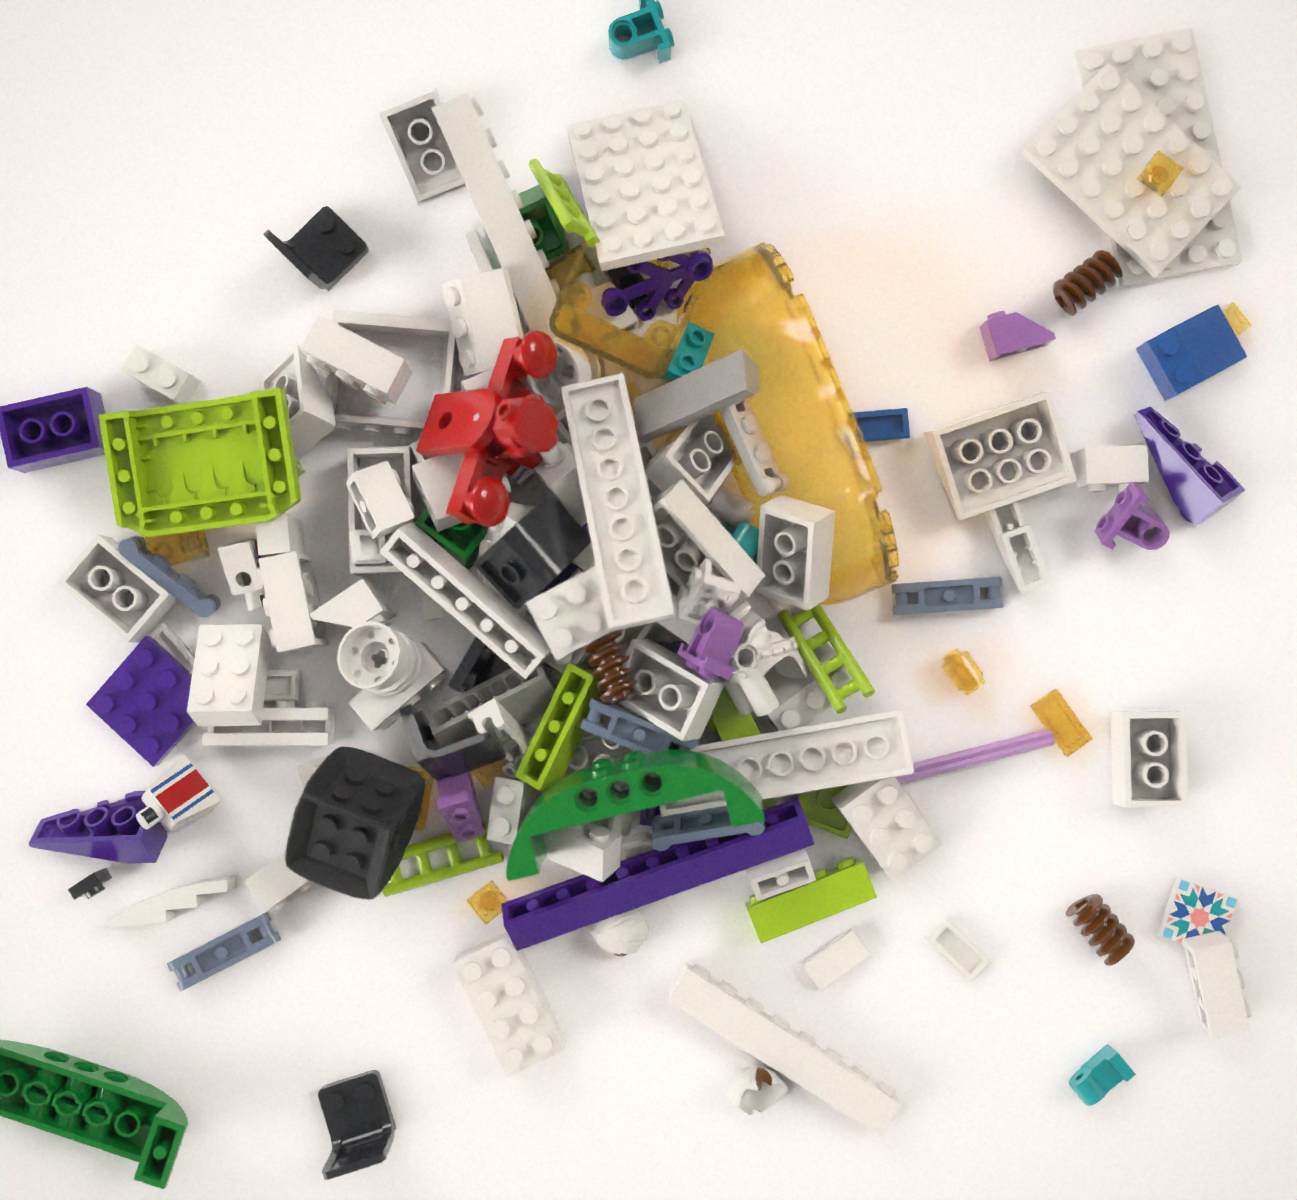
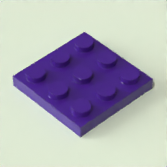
(147, 701)

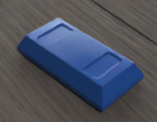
(883, 424)

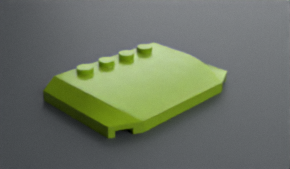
(201, 463)

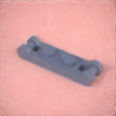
(159, 569)
(947, 595)
(630, 729)
(697, 826)
(223, 951)

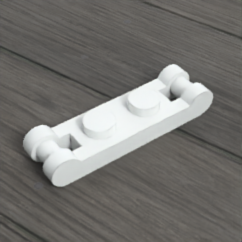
(754, 448)

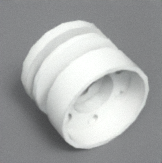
(572, 367)
(364, 654)

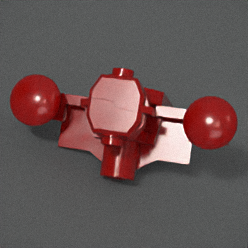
(505, 418)

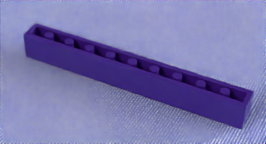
(652, 878)

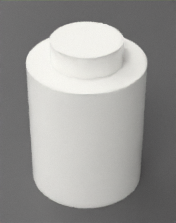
(731, 507)

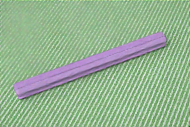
(979, 755)

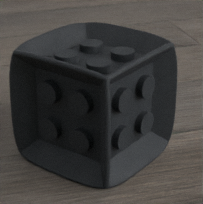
(354, 822)

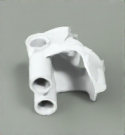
(753, 657)

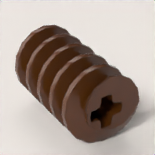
(1085, 281)
(610, 669)
(1103, 926)

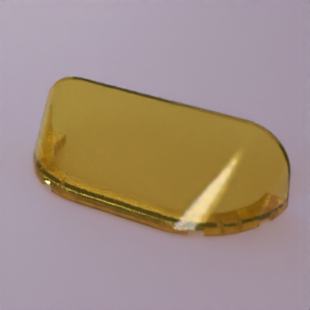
(800, 412)

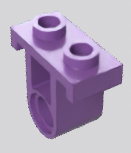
(1131, 520)
(713, 645)
(460, 806)

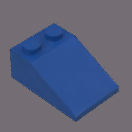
(1191, 352)

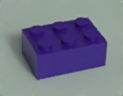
(52, 429)

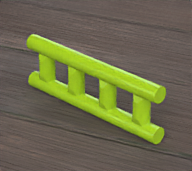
(563, 203)
(821, 671)
(455, 868)

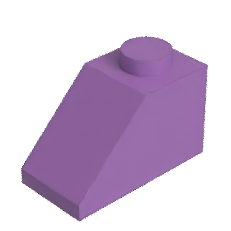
(1012, 334)

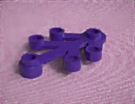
(692, 268)

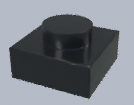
(91, 885)

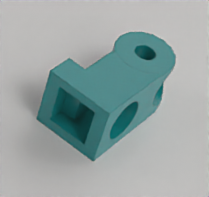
(1100, 1075)

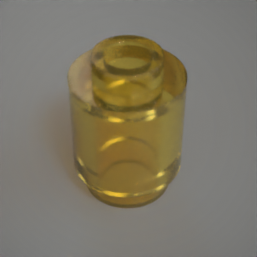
(963, 671)

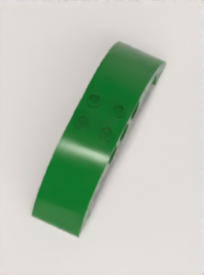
(680, 777)
(92, 1107)

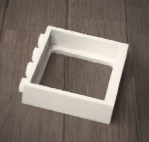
(394, 324)

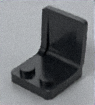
(322, 248)
(533, 552)
(478, 666)
(450, 760)
(357, 1123)

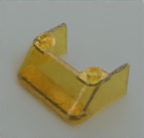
(643, 356)

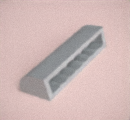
(696, 395)
(519, 696)

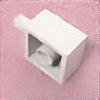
(561, 479)

